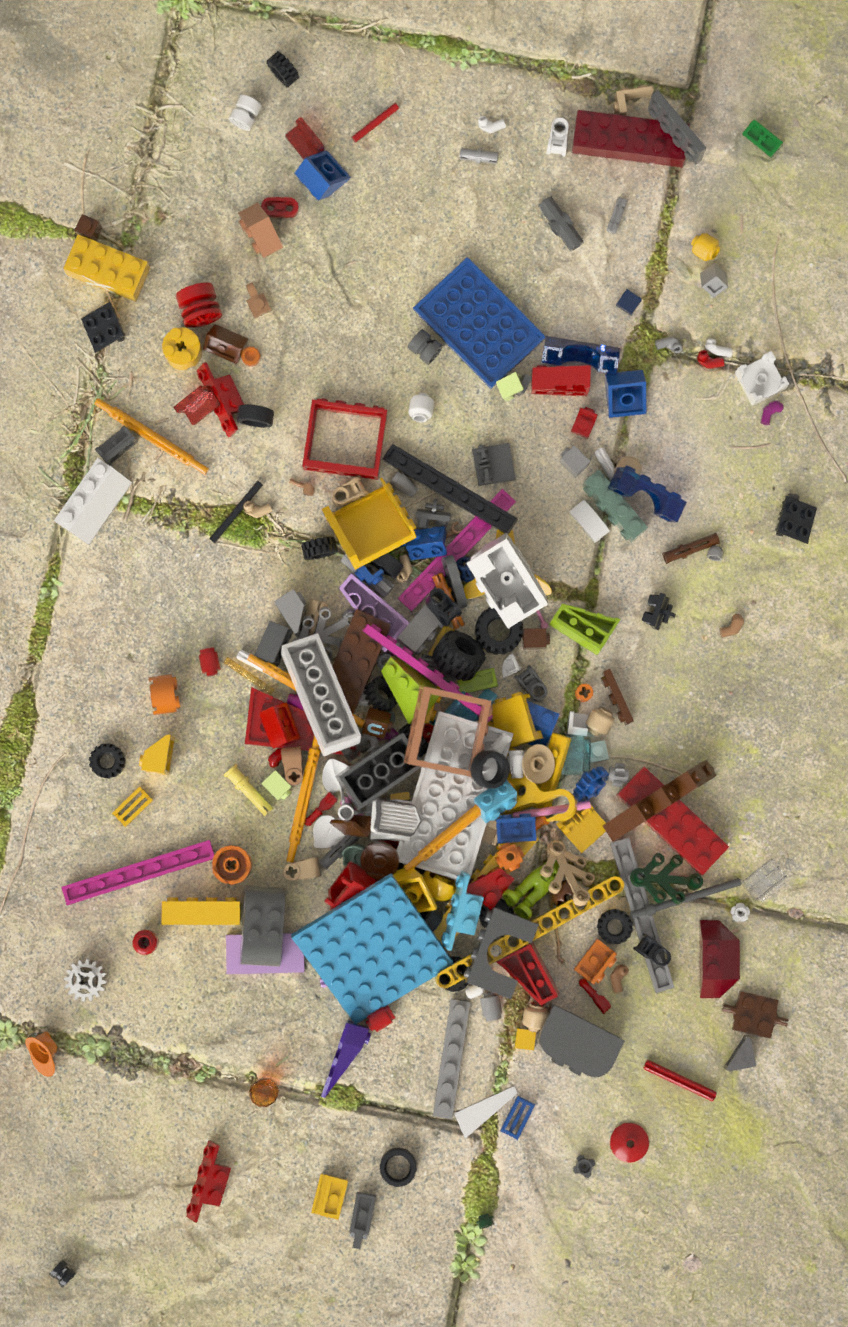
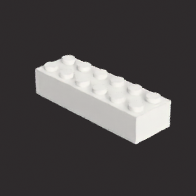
(320, 694)

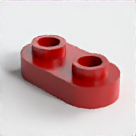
(280, 205)

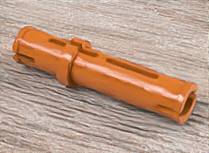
(443, 585)

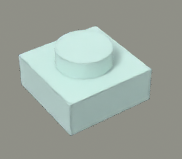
(598, 751)

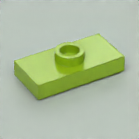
(482, 680)

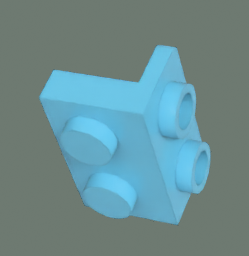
(495, 801)

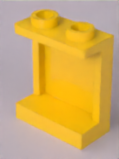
(514, 717)

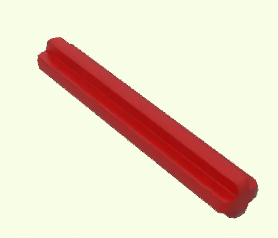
(680, 1080)

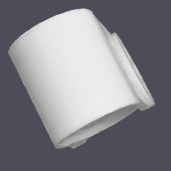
(558, 140)

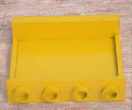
(371, 525)

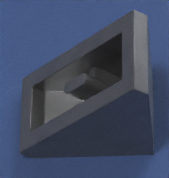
(742, 1057)

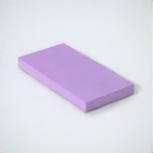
(291, 959)

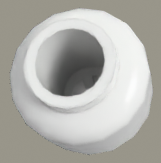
(421, 407)

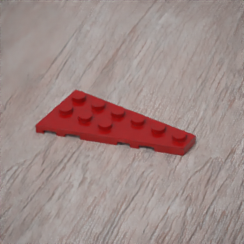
(256, 732)

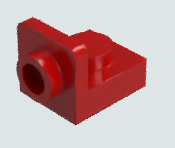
(584, 422)

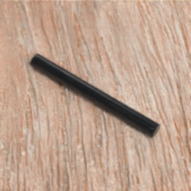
(235, 512)

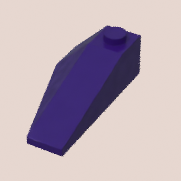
(350, 1044)

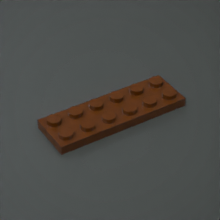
(358, 657)

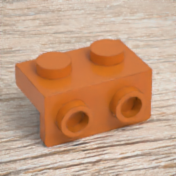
(595, 962)

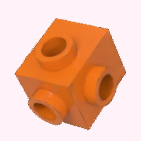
(502, 860)

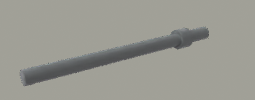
(651, 909)

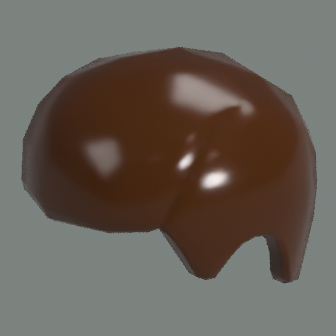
(560, 897)

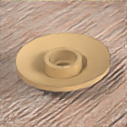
(543, 761)

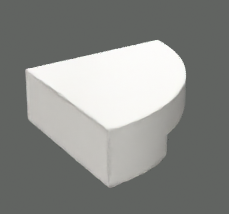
(510, 666)

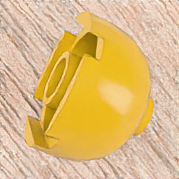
(440, 886)

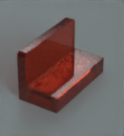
(304, 139)
(198, 404)

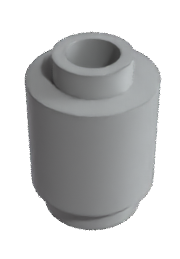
(491, 1006)

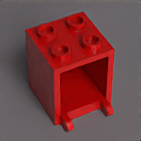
(348, 884)

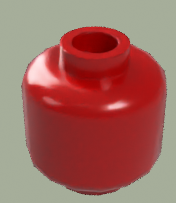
(138, 942)

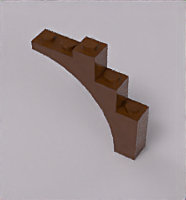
(659, 800)

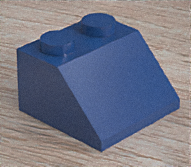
(322, 174)
(625, 393)
(544, 721)

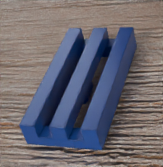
(524, 1102)

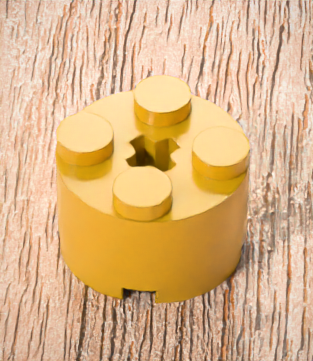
(176, 339)

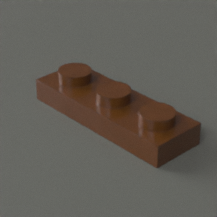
(616, 697)

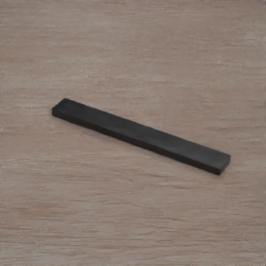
(450, 489)

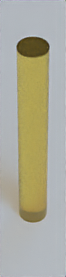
(249, 676)

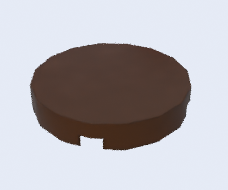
(379, 860)

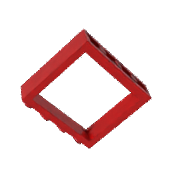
(342, 469)

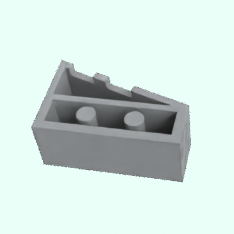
(419, 631)

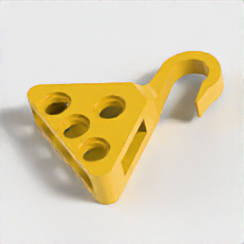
(535, 796)

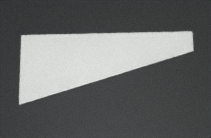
(475, 1115)

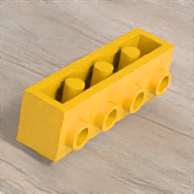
(201, 912)

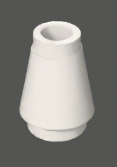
(515, 763)

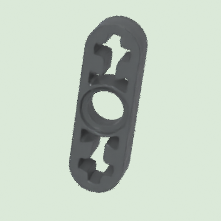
(454, 581)

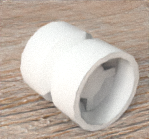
(246, 110)

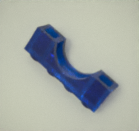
(561, 350)
(666, 504)

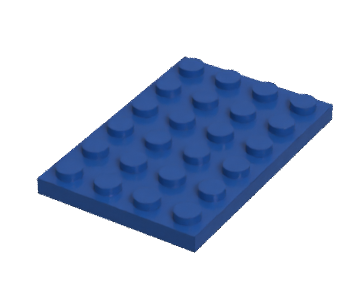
(479, 323)

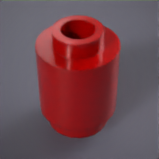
(209, 661)
(380, 1018)

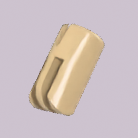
(313, 609)

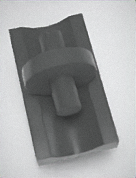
(424, 515)

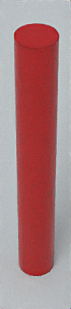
(375, 122)

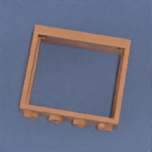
(418, 724)

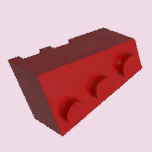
(561, 380)
(530, 971)

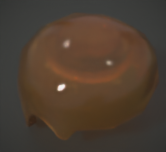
(263, 1092)

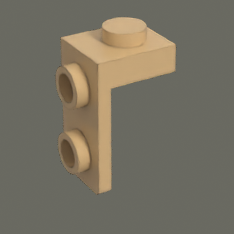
(624, 94)

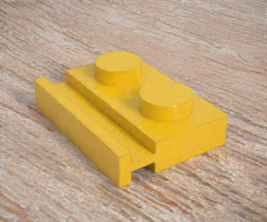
(329, 1196)

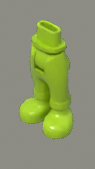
(540, 886)

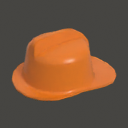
(42, 1051)

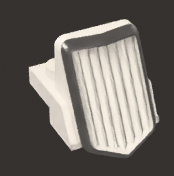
(394, 820)

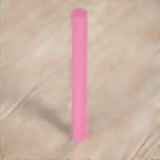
(553, 809)

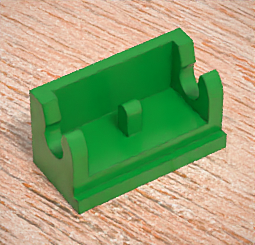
(762, 138)

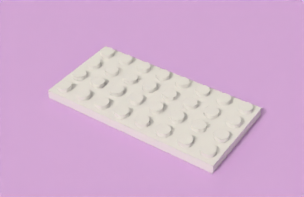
(447, 796)

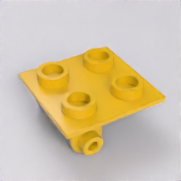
(583, 828)

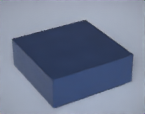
(629, 302)

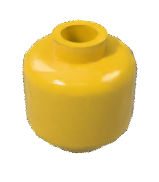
(705, 247)

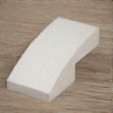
(589, 520)

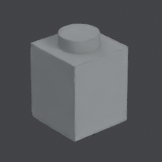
(574, 461)

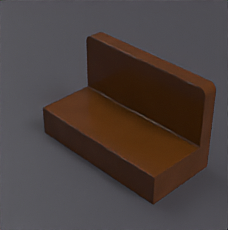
(224, 343)
(356, 826)

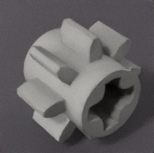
(618, 774)

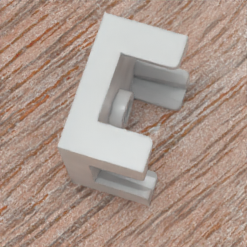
(761, 379)

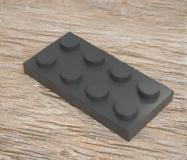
(674, 125)

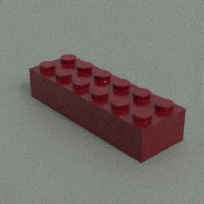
(624, 139)

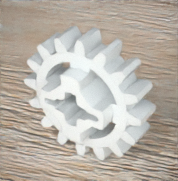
(80, 973)

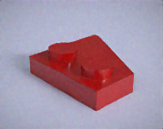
(491, 886)

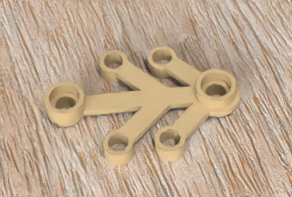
(557, 852)

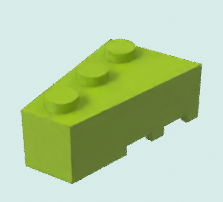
(584, 627)
(405, 685)

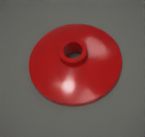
(628, 1132)

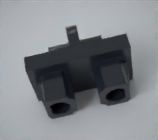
(661, 612)

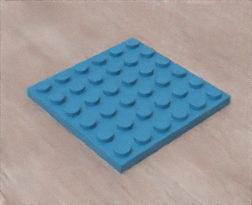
(372, 948)

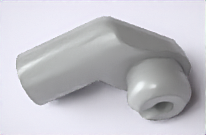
(670, 343)

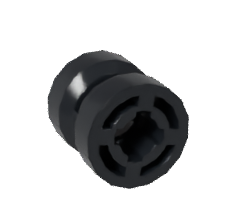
(62, 1273)

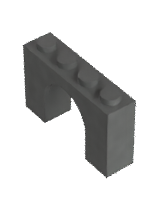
(480, 971)

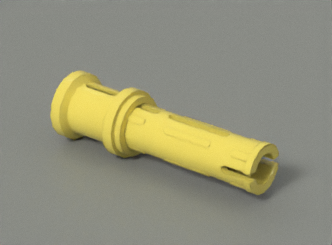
(242, 783)

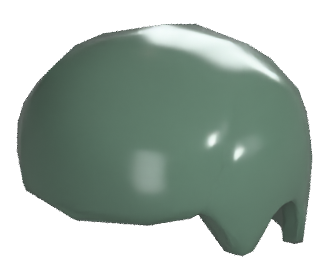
(353, 854)

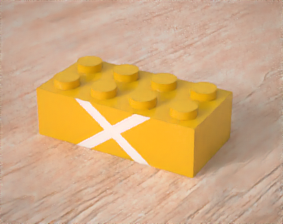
(106, 268)

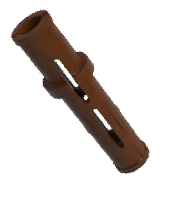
(711, 540)

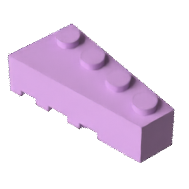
(365, 599)

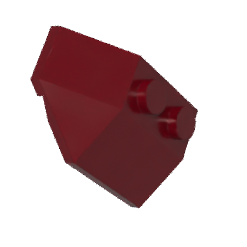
(717, 958)

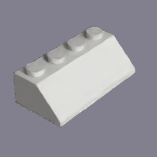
(93, 501)

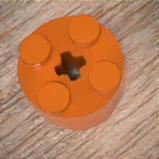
(163, 694)
(243, 865)

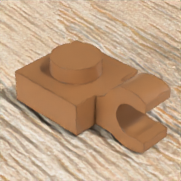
(257, 303)

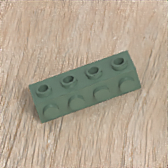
(615, 506)

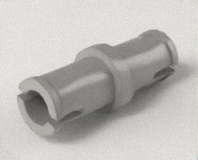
(478, 155)

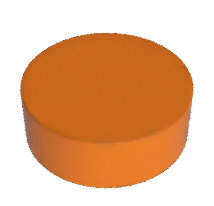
(250, 356)

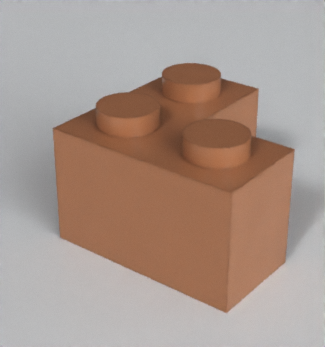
(259, 227)

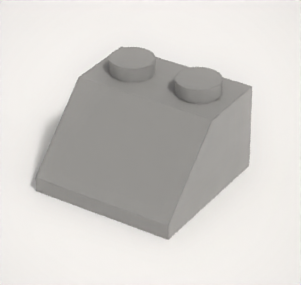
(292, 609)

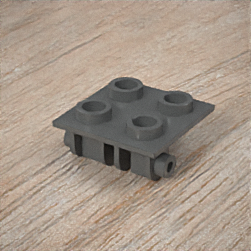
(493, 464)

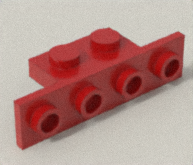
(227, 395)
(209, 1183)

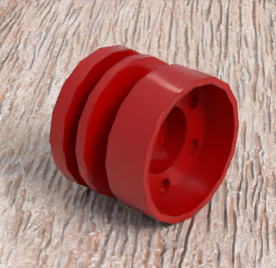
(198, 305)

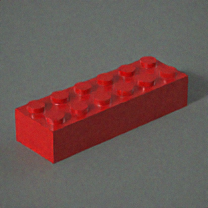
(676, 824)

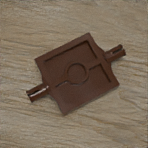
(755, 1014)

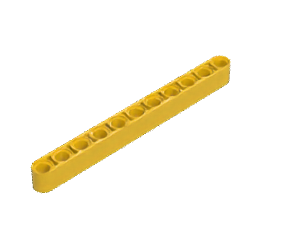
(556, 921)

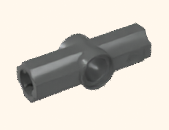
(560, 223)

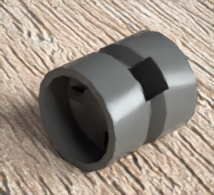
(424, 346)

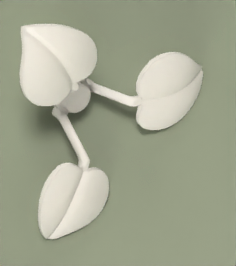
(324, 833)

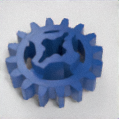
(590, 784)

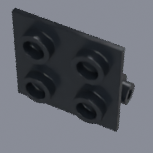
(103, 327)
(796, 520)

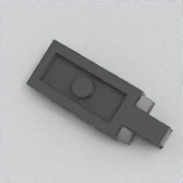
(362, 1217)

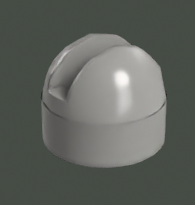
(715, 553)

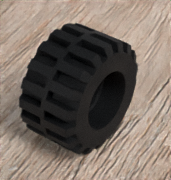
(487, 642)
(459, 655)

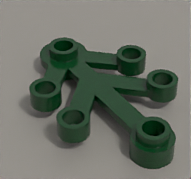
(664, 880)

